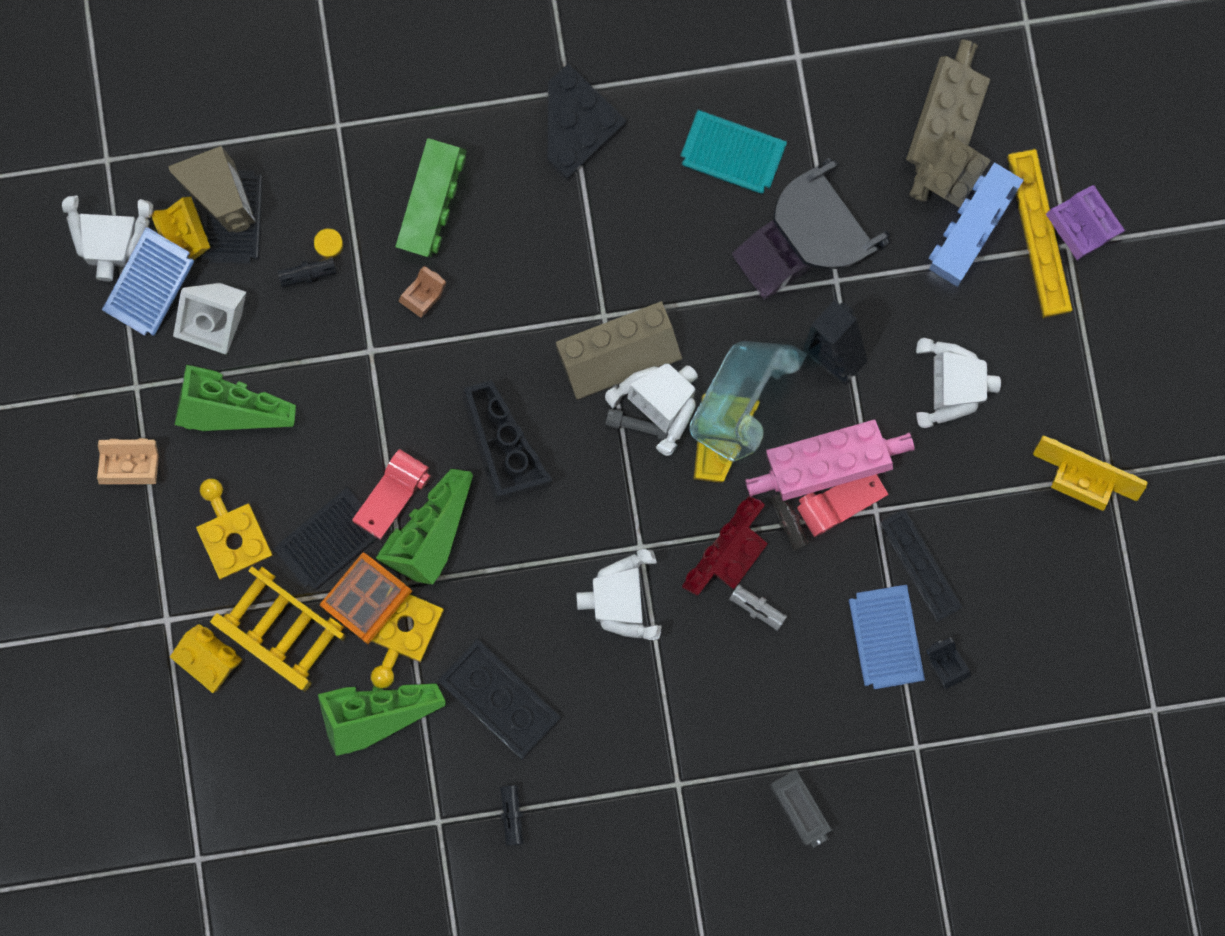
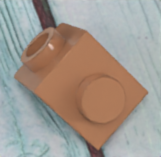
(423, 292)

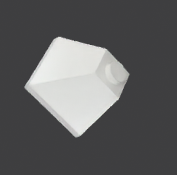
(209, 315)

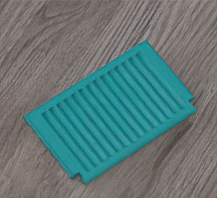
(732, 152)

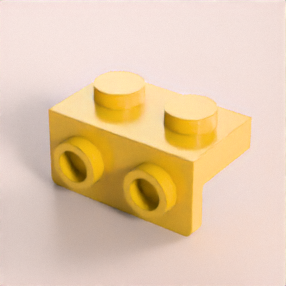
(182, 226)
(205, 657)

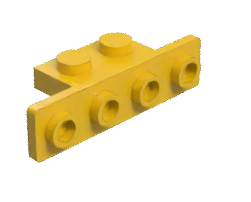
(1086, 476)

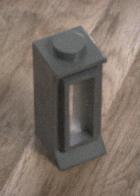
(801, 809)

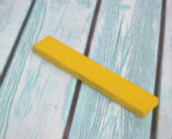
(1040, 235)

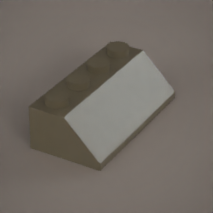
(618, 349)

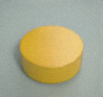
(328, 243)

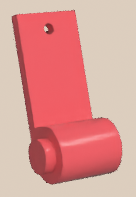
(392, 493)
(839, 503)

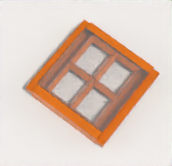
(365, 597)

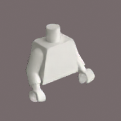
(105, 238)
(958, 382)
(663, 397)
(618, 597)

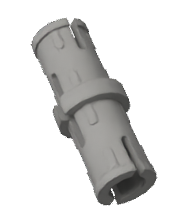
(758, 607)

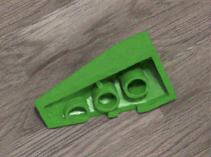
(216, 404)
(426, 540)
(365, 717)

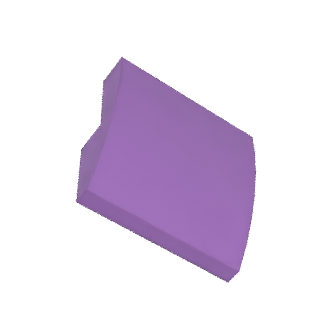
(1085, 222)

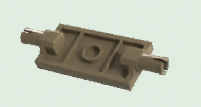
(949, 107)

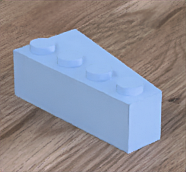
(975, 225)

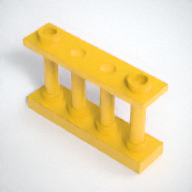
(252, 640)

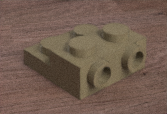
(951, 169)

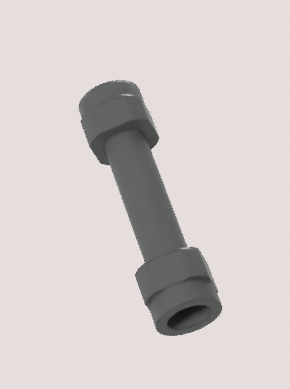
(616, 419)

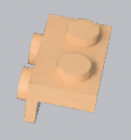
(127, 461)

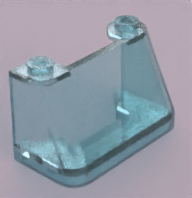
(724, 412)

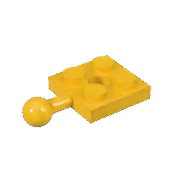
(239, 521)
(411, 643)

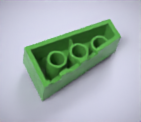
(430, 198)

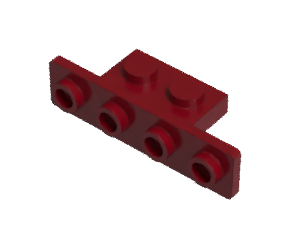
(731, 552)

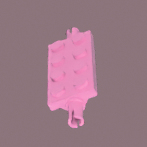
(829, 460)

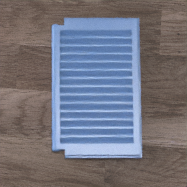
(149, 283)
(886, 637)

